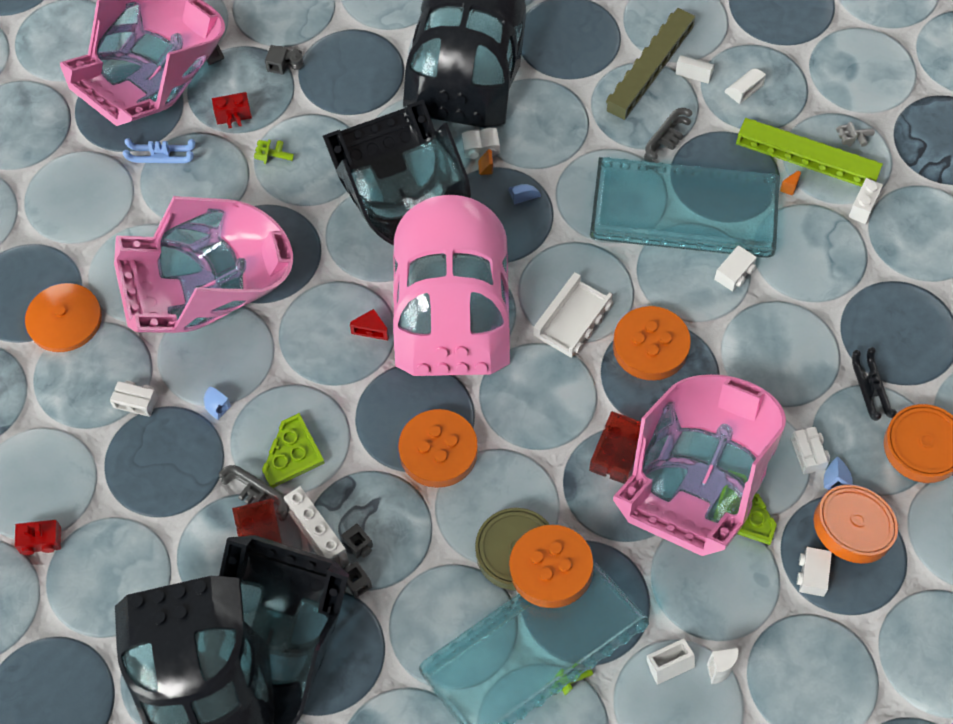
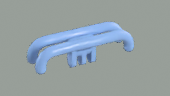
(159, 152)

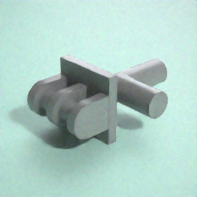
(849, 134)

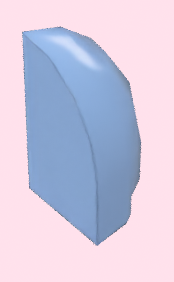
(523, 193)
(216, 402)
(837, 474)

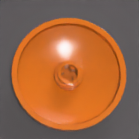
(63, 317)

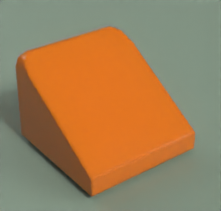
(486, 163)
(790, 183)

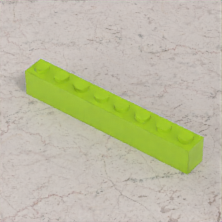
(807, 153)

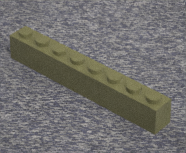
(650, 63)

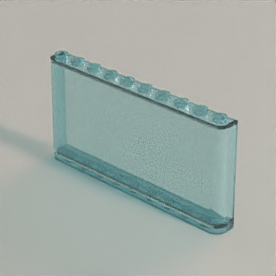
(685, 207)
(530, 652)

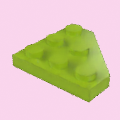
(291, 452)
(759, 523)

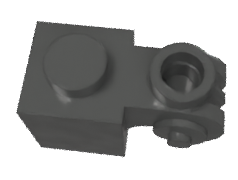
(279, 57)

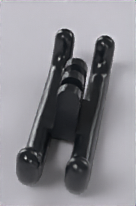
(872, 385)

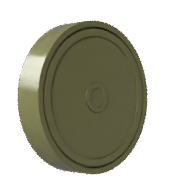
(497, 540)

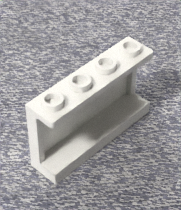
(572, 316)
(315, 527)

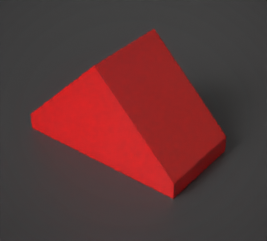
(369, 326)

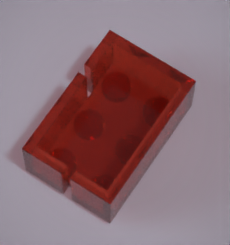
(618, 451)
(258, 520)

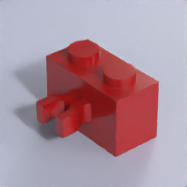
(231, 109)
(38, 537)

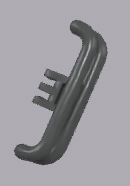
(666, 134)
(255, 489)

